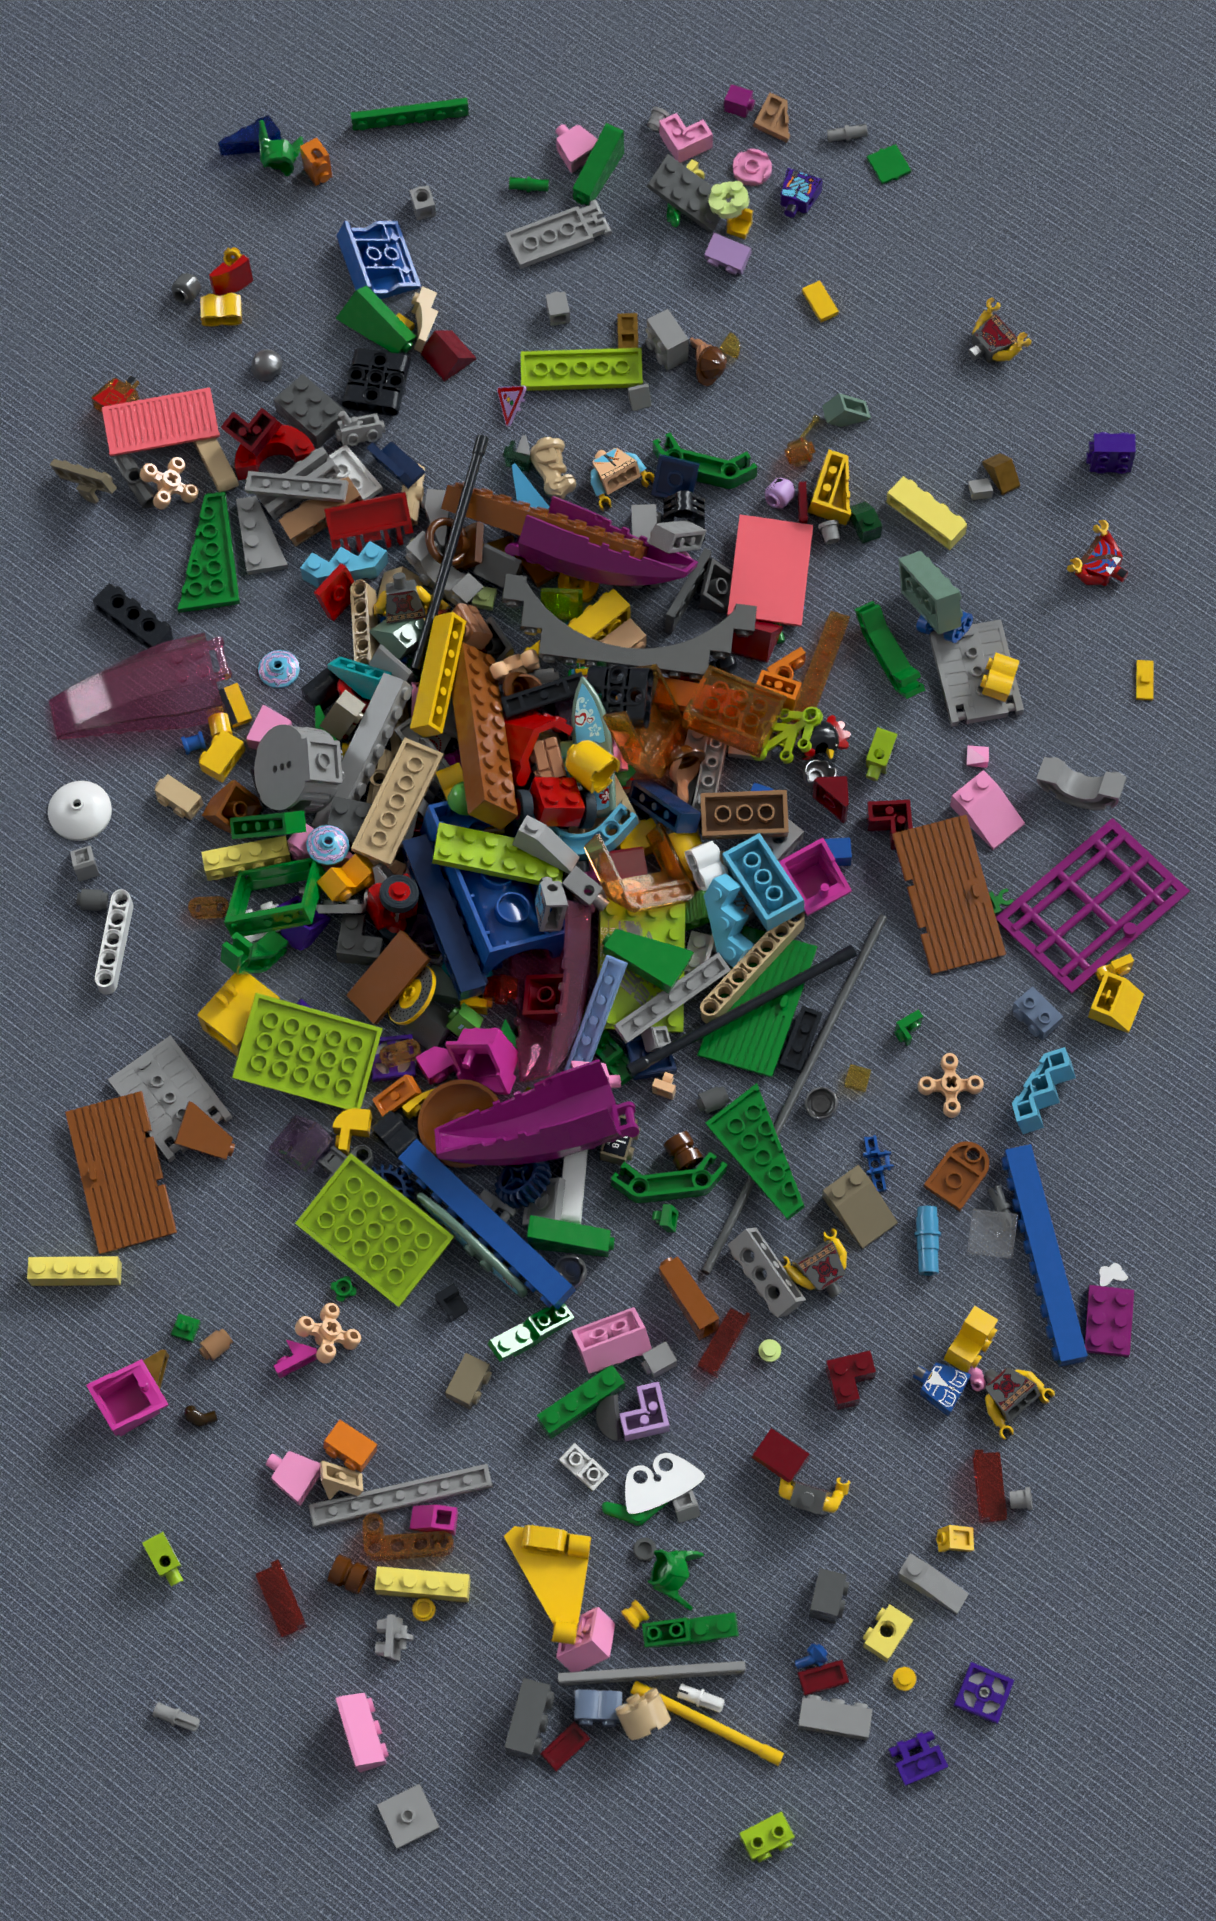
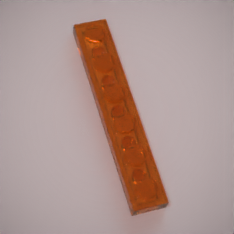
(822, 661)

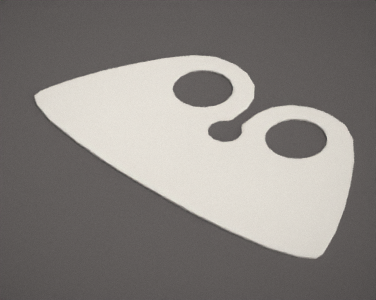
(672, 1484)

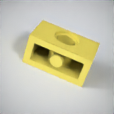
(885, 1646)

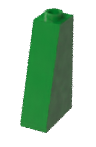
(599, 165)
(376, 321)
(648, 958)
(568, 1237)

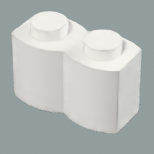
(705, 864)

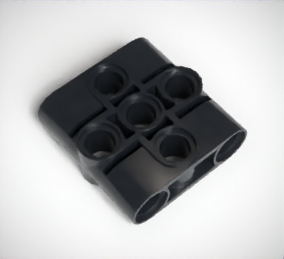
(366, 367)
(633, 683)

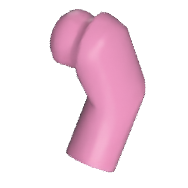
(977, 1379)

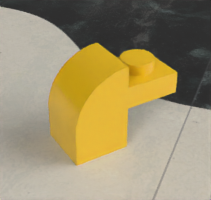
(351, 1123)

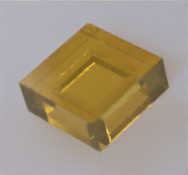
(857, 1078)

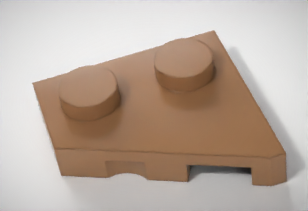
(774, 117)

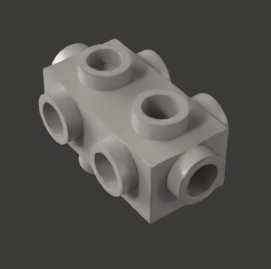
(358, 429)

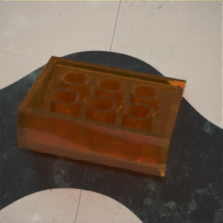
(733, 711)

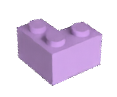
(650, 1418)

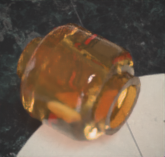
(800, 451)

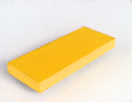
(1144, 679)

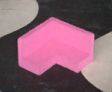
(685, 141)
(591, 1644)

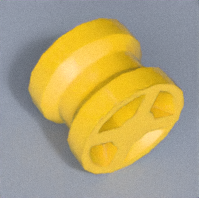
(635, 1614)

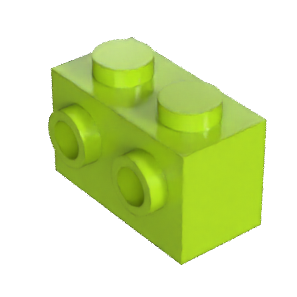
(766, 1837)

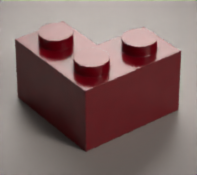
(256, 433)
(889, 815)
(845, 1373)

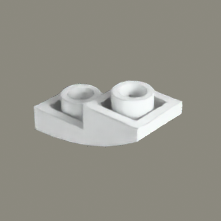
(583, 1467)

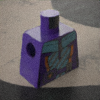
(799, 192)

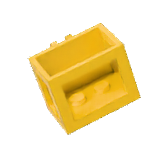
(229, 1010)

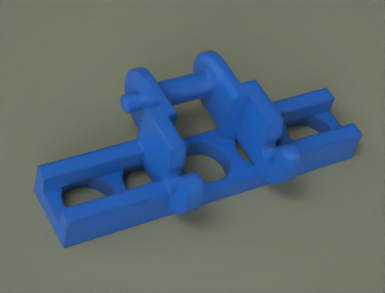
(869, 1154)

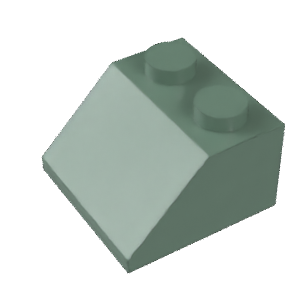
(399, 637)

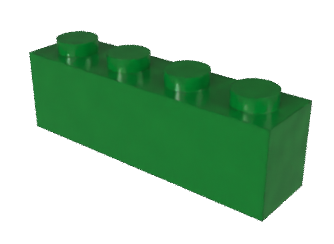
(268, 824)
(580, 1402)

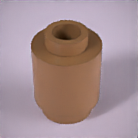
(215, 1344)

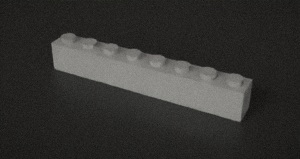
(369, 740)

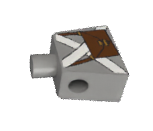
(575, 885)

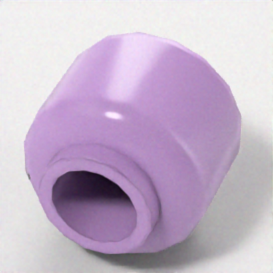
(779, 493)

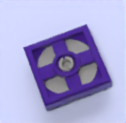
(384, 1073)
(984, 1693)

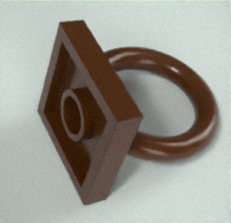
(469, 545)

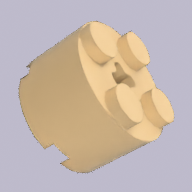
(643, 1714)

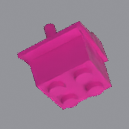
(816, 876)
(485, 1058)
(127, 1397)

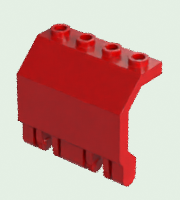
(521, 738)

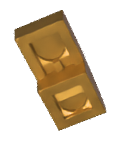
(627, 330)

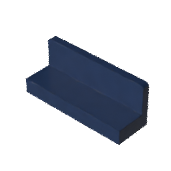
(397, 463)

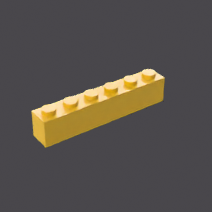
(438, 675)

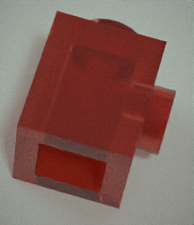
(501, 989)

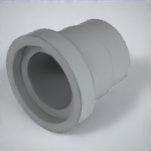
(657, 115)
(830, 531)
(1021, 1499)

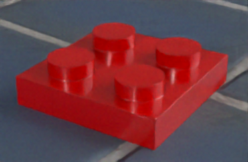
(335, 592)

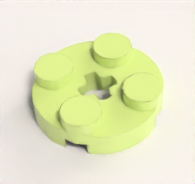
(726, 190)

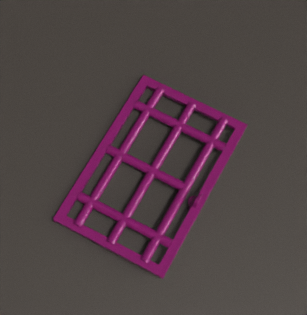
(1129, 929)

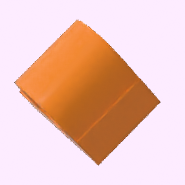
(785, 666)
(397, 1095)

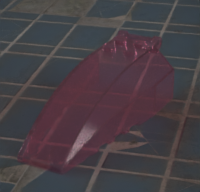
(151, 690)
(544, 1045)

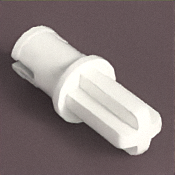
(701, 1698)

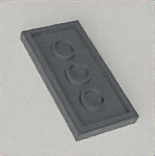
(687, 592)

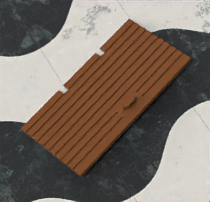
(949, 894)
(120, 1172)

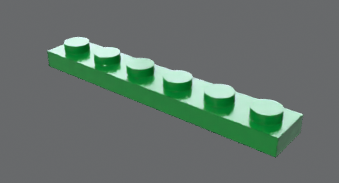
(409, 114)

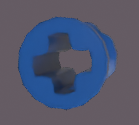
(193, 743)

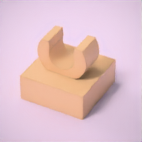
(664, 1087)

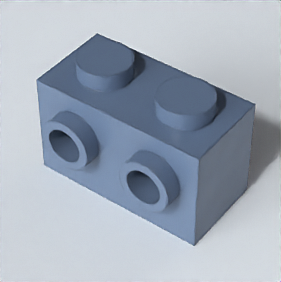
(1036, 1013)

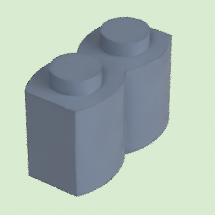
(597, 1707)

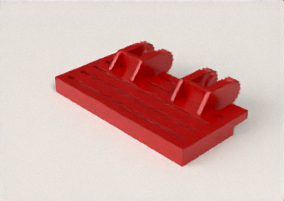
(369, 518)

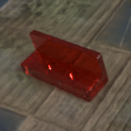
(724, 1342)
(989, 1486)
(280, 1599)

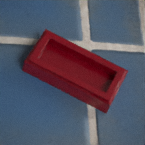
(802, 503)
(823, 1677)
(565, 1746)

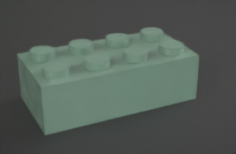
(930, 592)

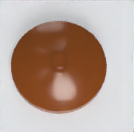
(448, 1103)

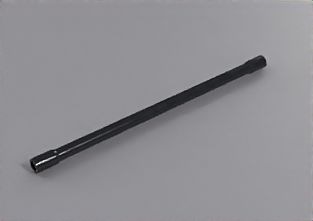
(477, 455)
(646, 1061)

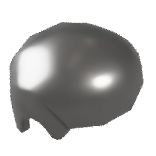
(266, 365)
(817, 769)
(821, 1103)
(572, 1269)

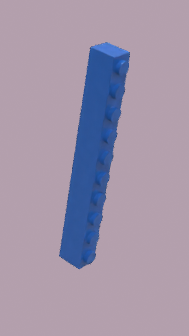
(487, 1224)
(1044, 1256)

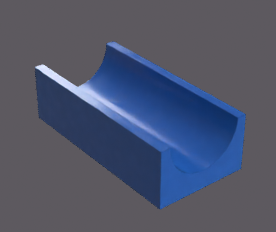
(495, 909)

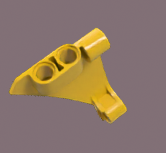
(556, 1571)

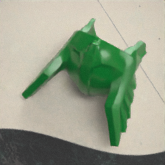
(278, 153)
(671, 1573)

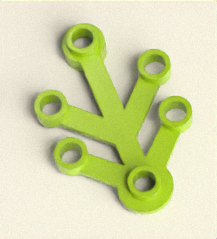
(790, 731)

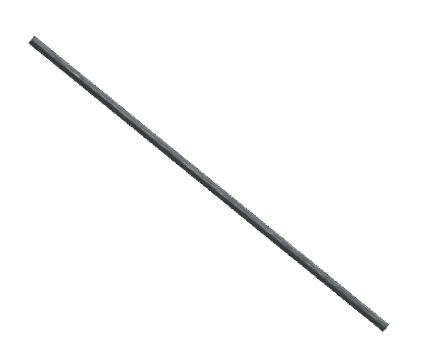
(798, 1086)

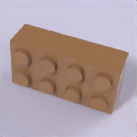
(744, 814)

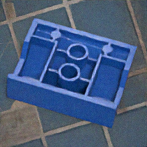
(378, 258)

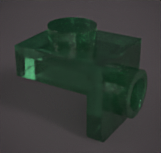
(521, 460)

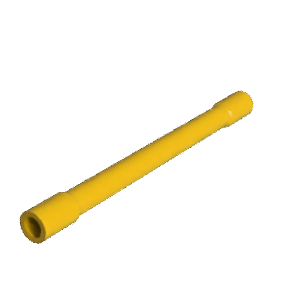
(762, 1750)

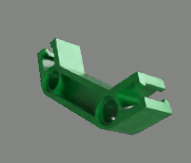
(711, 469)
(887, 651)
(254, 957)
(669, 1184)

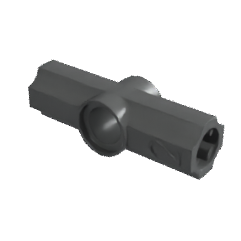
(131, 471)

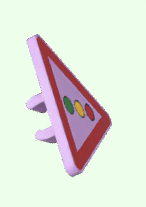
(510, 401)

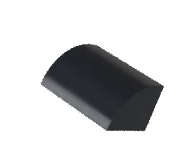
(322, 689)

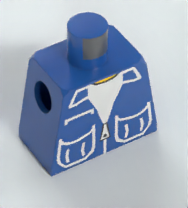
(942, 1385)

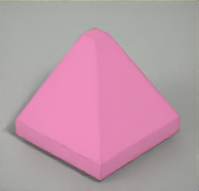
(977, 756)

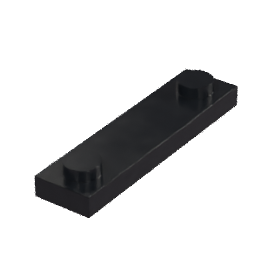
(541, 696)

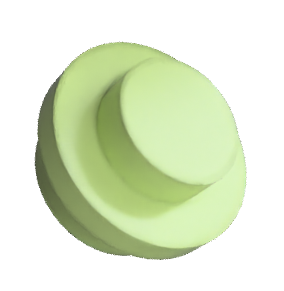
(769, 1350)

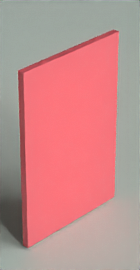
(771, 568)

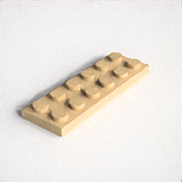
(397, 802)

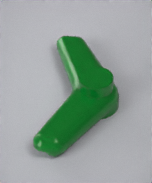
(673, 215)
(620, 1512)

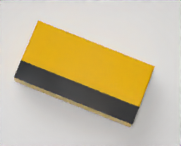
(235, 705)

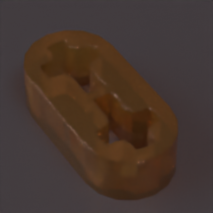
(208, 907)
(400, 1058)

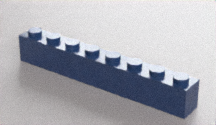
(443, 918)

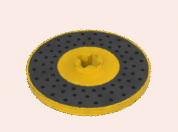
(414, 998)

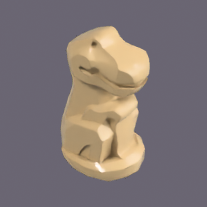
(549, 463)

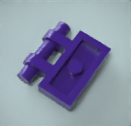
(922, 1764)

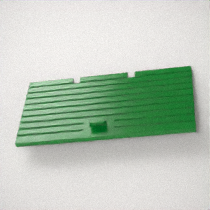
(759, 1036)

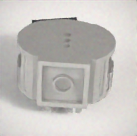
(297, 769)

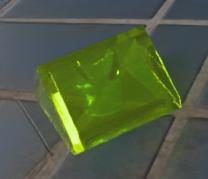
(563, 602)

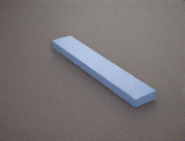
(597, 1010)

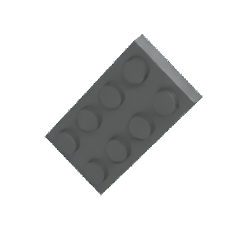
(684, 192)
(350, 815)

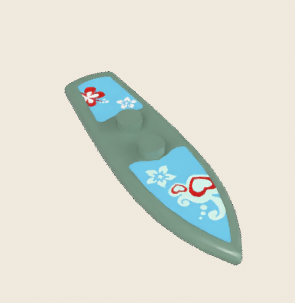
(589, 725)
(473, 1246)

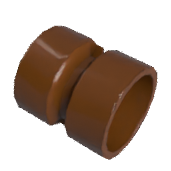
(682, 1149)
(348, 1574)

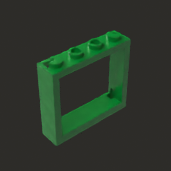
(278, 917)

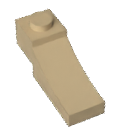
(424, 315)

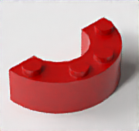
(286, 442)

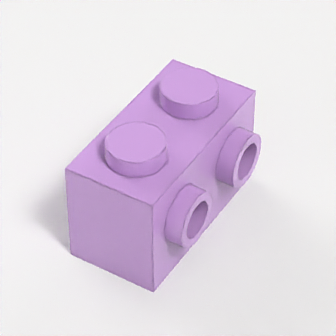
(727, 254)

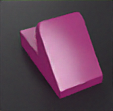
(301, 1356)

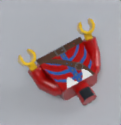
(1100, 560)

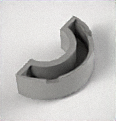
(459, 586)
(1078, 789)

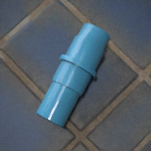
(927, 1240)

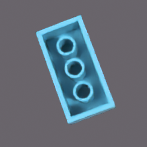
(763, 882)

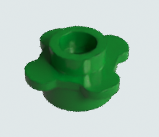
(339, 1284)

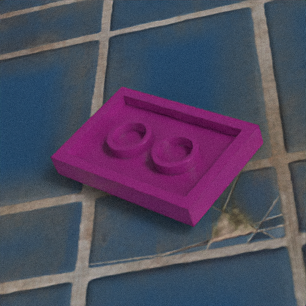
(1109, 1320)

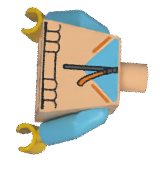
(614, 471)

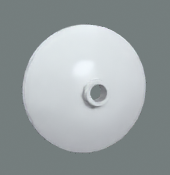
(82, 821)

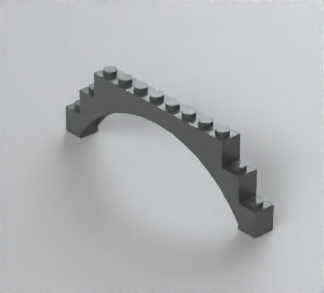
(567, 645)

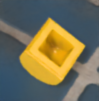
(218, 722)

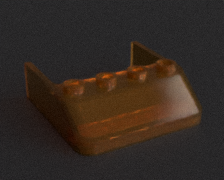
(650, 747)
(644, 891)

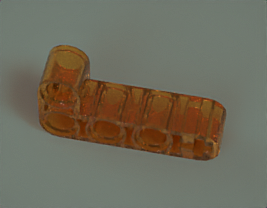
(409, 1540)

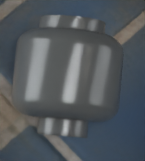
(186, 288)

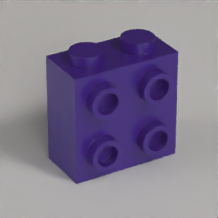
(1111, 452)

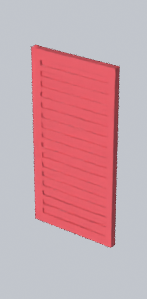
(160, 421)

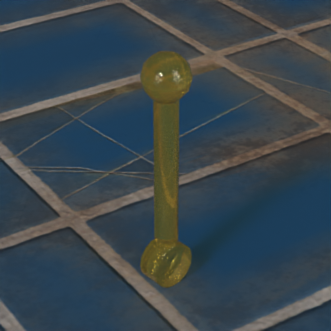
(815, 419)

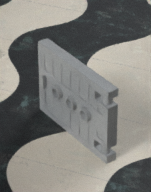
(962, 669)
(166, 1089)

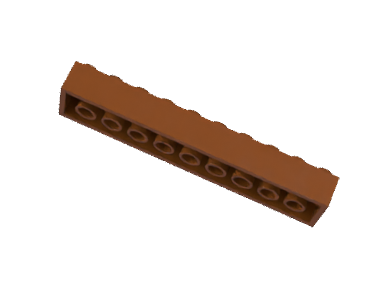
(511, 515)
(482, 740)

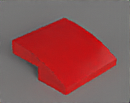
(231, 278)

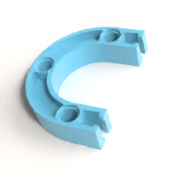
(578, 841)

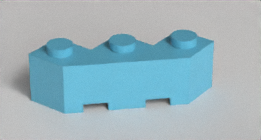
(366, 565)
(727, 919)
(1040, 1089)

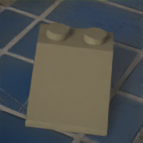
(859, 1206)

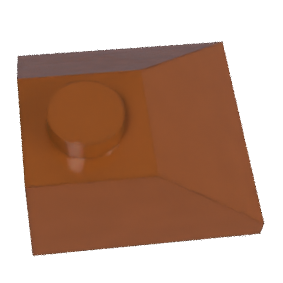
(231, 802)

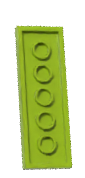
(581, 369)
(489, 855)

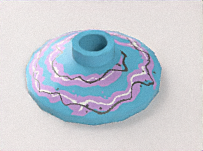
(281, 676)
(327, 853)

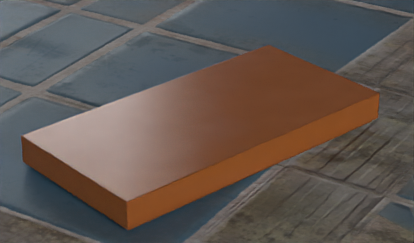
(388, 977)

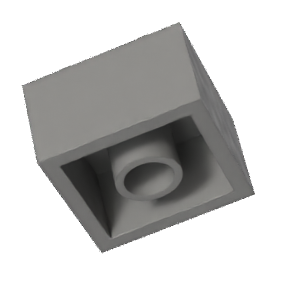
(667, 340)

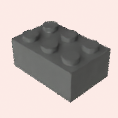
(309, 410)
(529, 1719)

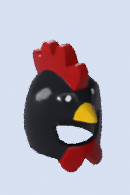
(827, 738)

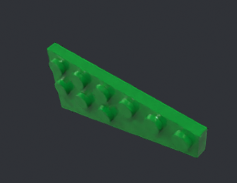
(211, 566)
(753, 1142)

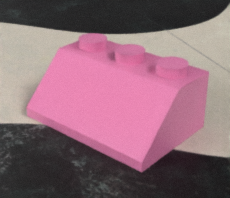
(611, 1340)
(362, 1731)

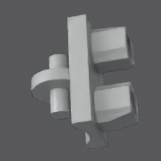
(395, 1637)

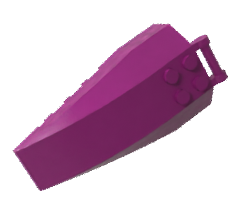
(578, 558)
(545, 1123)

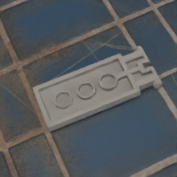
(557, 234)

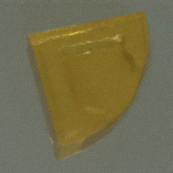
(731, 346)

